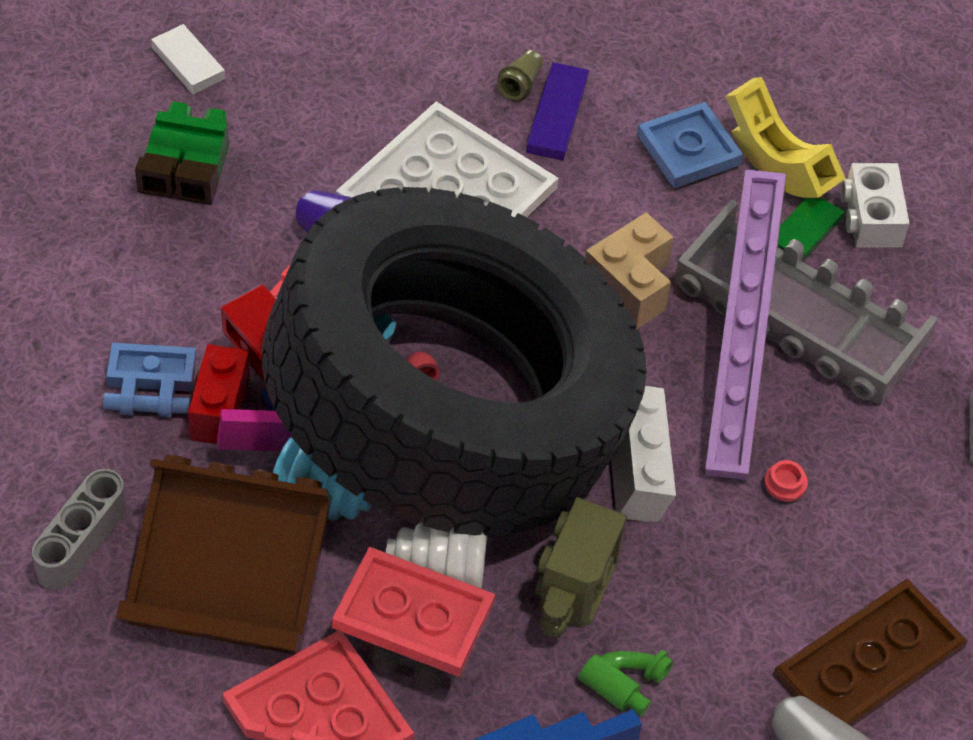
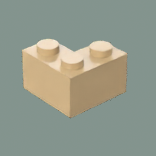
(633, 264)

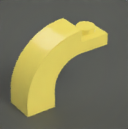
(773, 148)

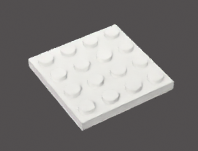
(455, 156)

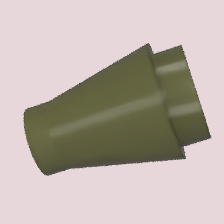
(519, 76)

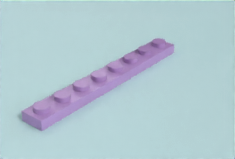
(745, 326)

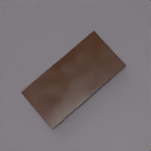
(872, 654)

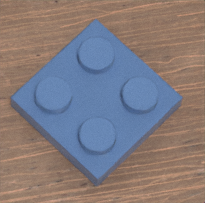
(689, 144)

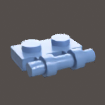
(150, 368)

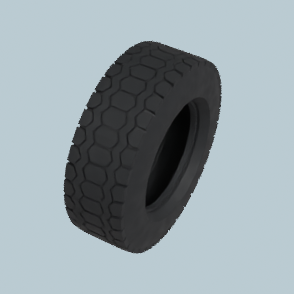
(412, 437)

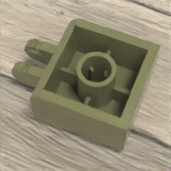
(578, 566)

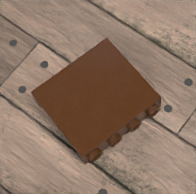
(227, 555)

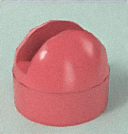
(425, 363)

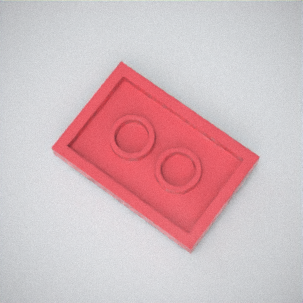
(413, 611)

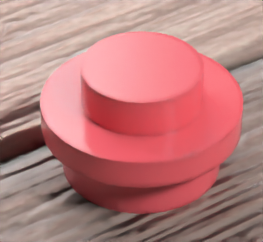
(786, 481)

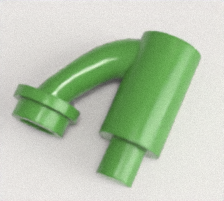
(606, 679)

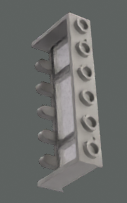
(812, 312)

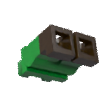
(184, 152)

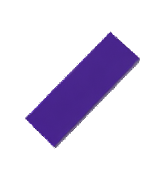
(557, 111)

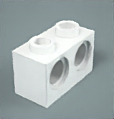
(875, 204)

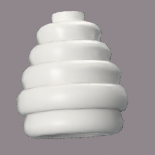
(443, 552)

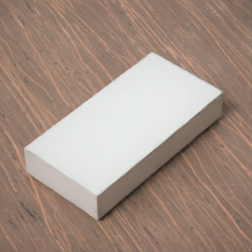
(188, 59)

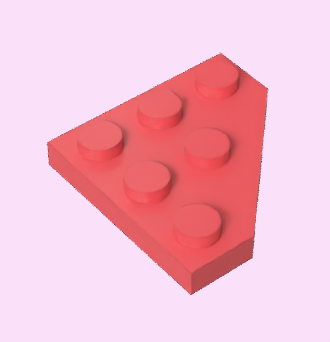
(317, 696)

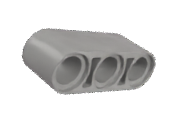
(80, 511)

